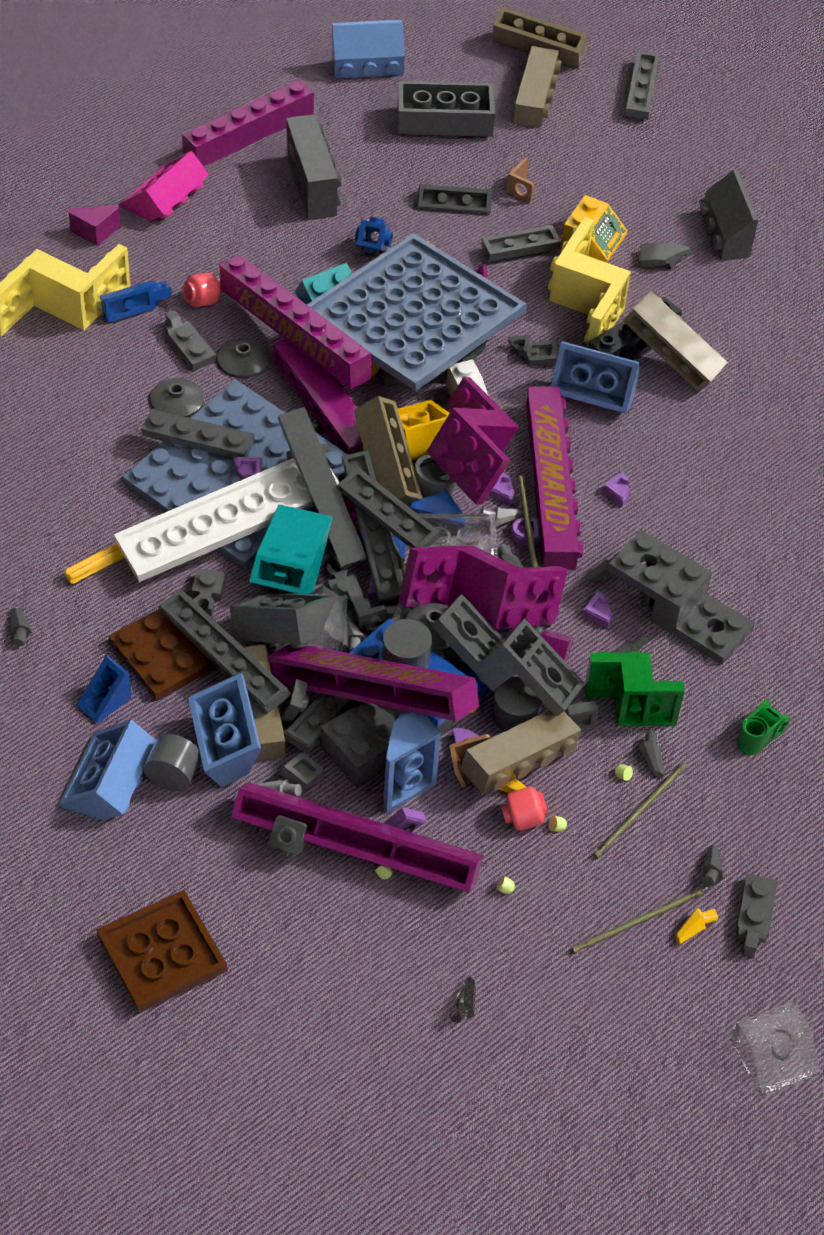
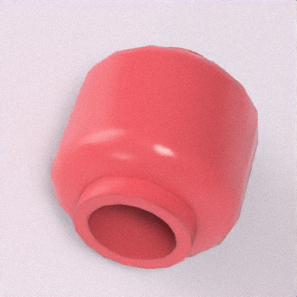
(202, 290)
(525, 808)

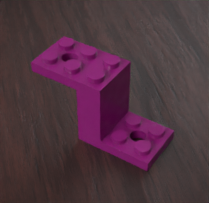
(473, 440)
(493, 586)

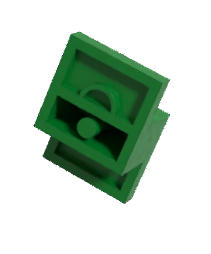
(631, 684)

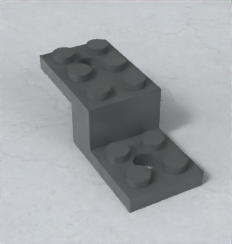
(681, 596)
(518, 652)

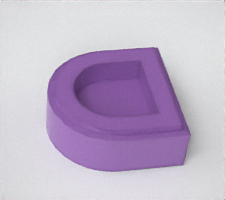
(519, 534)

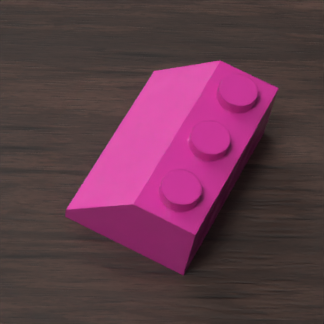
(167, 188)

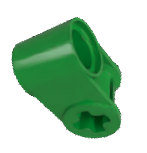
(761, 728)

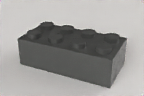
(445, 108)
(312, 167)
(361, 739)

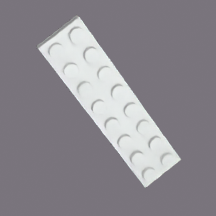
(212, 520)

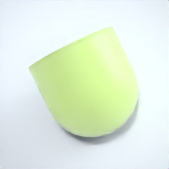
(624, 772)
(557, 824)
(384, 872)
(505, 885)

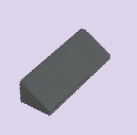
(454, 199)

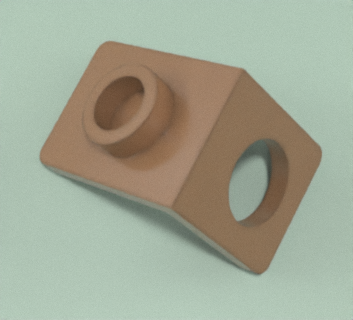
(517, 176)
(458, 752)

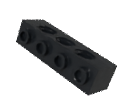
(623, 341)

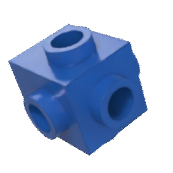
(365, 231)

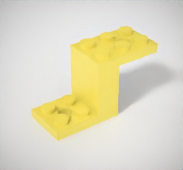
(588, 283)
(61, 288)

